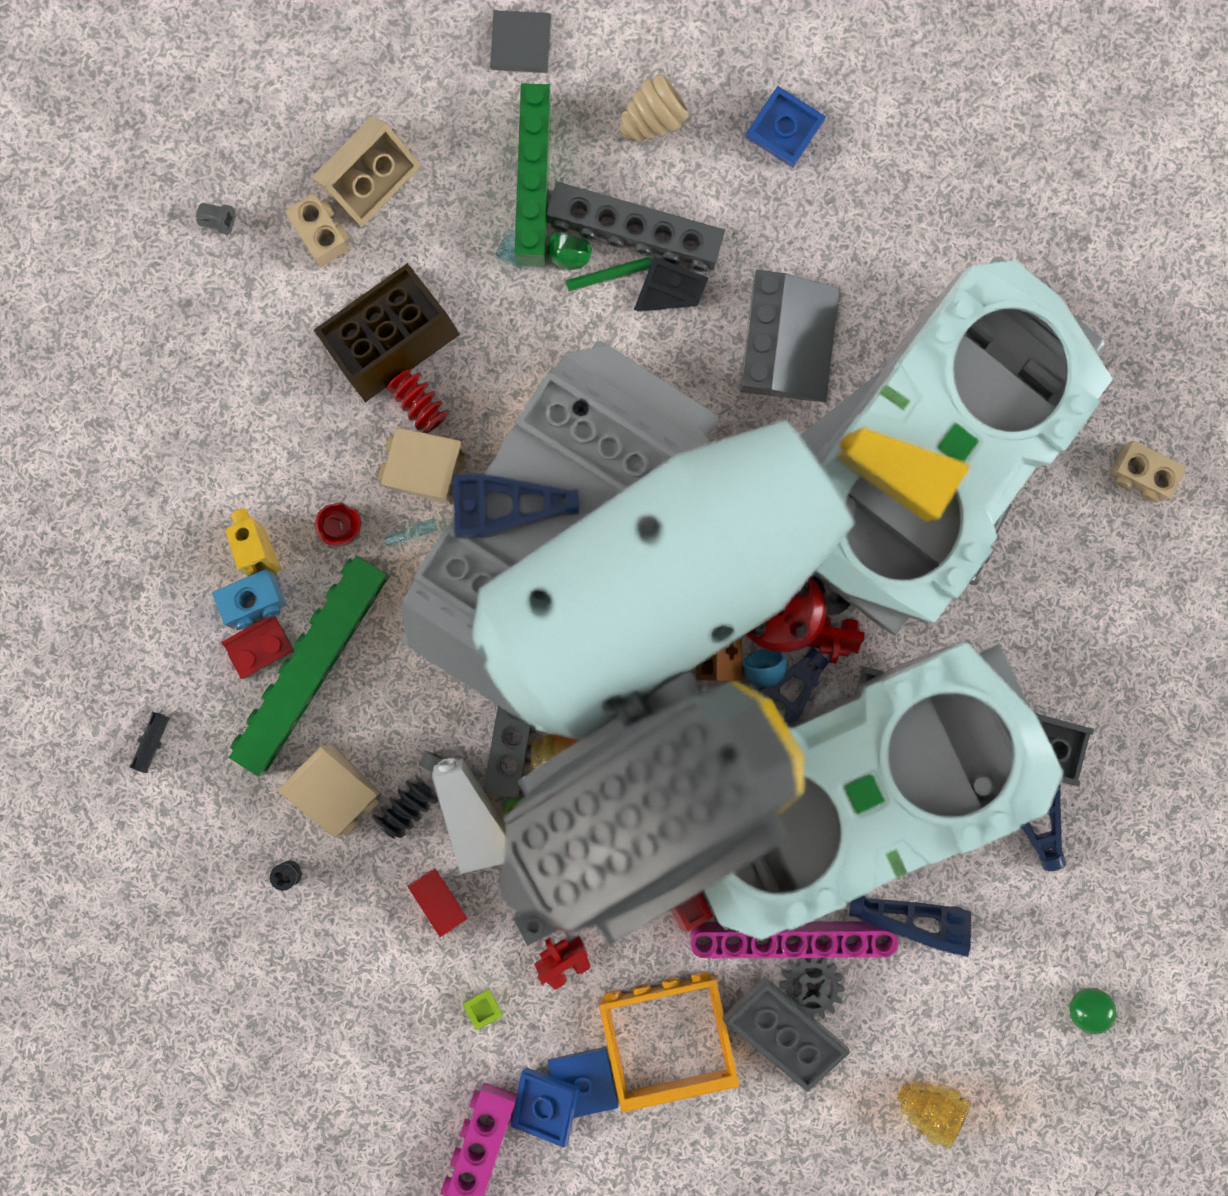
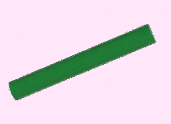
(608, 274)

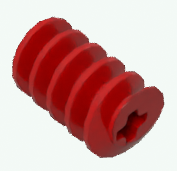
(417, 401)

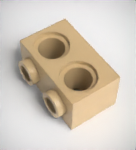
(314, 232)
(1148, 464)

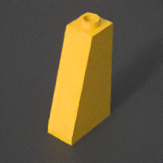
(903, 471)

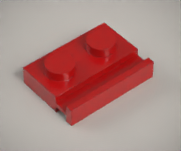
(257, 646)

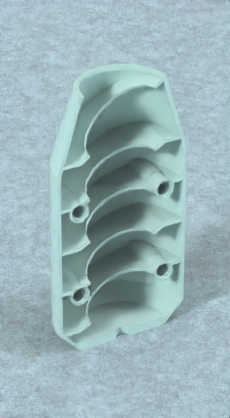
(652, 600)

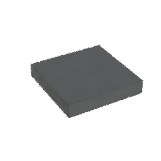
(520, 41)

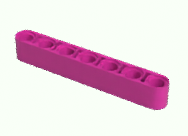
(804, 948)

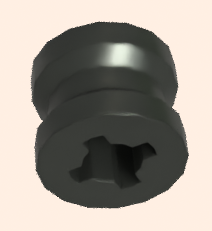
(633, 710)

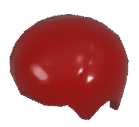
(328, 524)

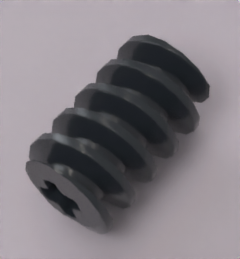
(406, 808)

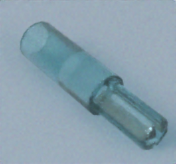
(412, 532)

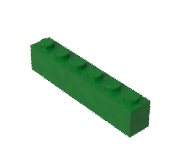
(533, 174)

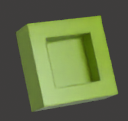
(483, 1008)

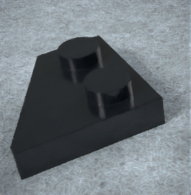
(670, 287)

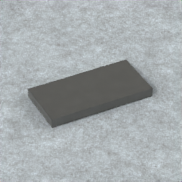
(786, 1034)

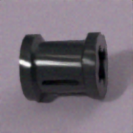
(276, 876)

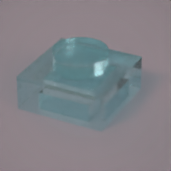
(506, 249)

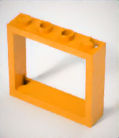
(675, 1089)

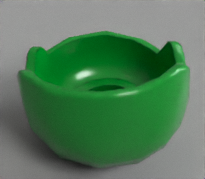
(568, 251)
(1092, 1011)

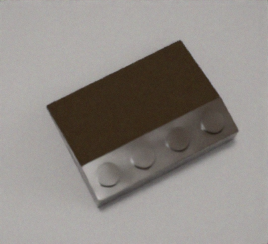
(386, 332)

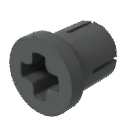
(216, 217)

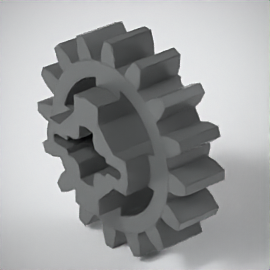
(820, 977)

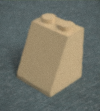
(422, 465)
(331, 791)

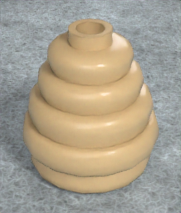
(653, 110)

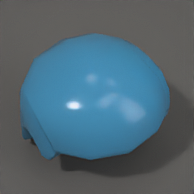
(764, 668)

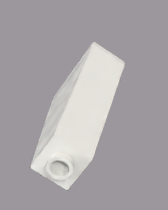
(470, 817)

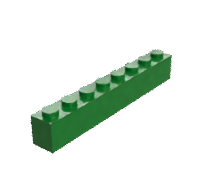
(309, 666)

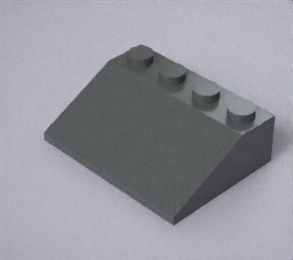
(789, 337)

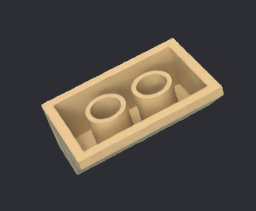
(367, 170)

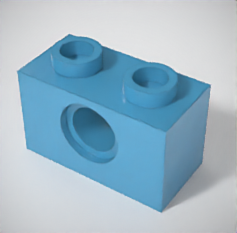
(232, 599)

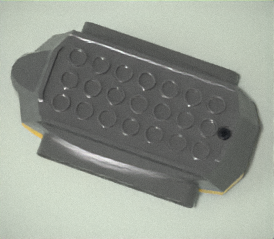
(651, 810)

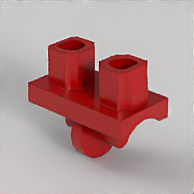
(839, 641)
(559, 958)

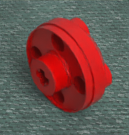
(781, 628)

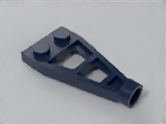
(470, 504)
(806, 675)
(1050, 859)
(954, 922)

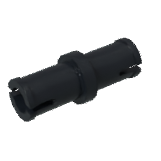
(149, 742)

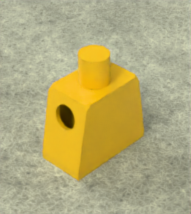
(250, 544)

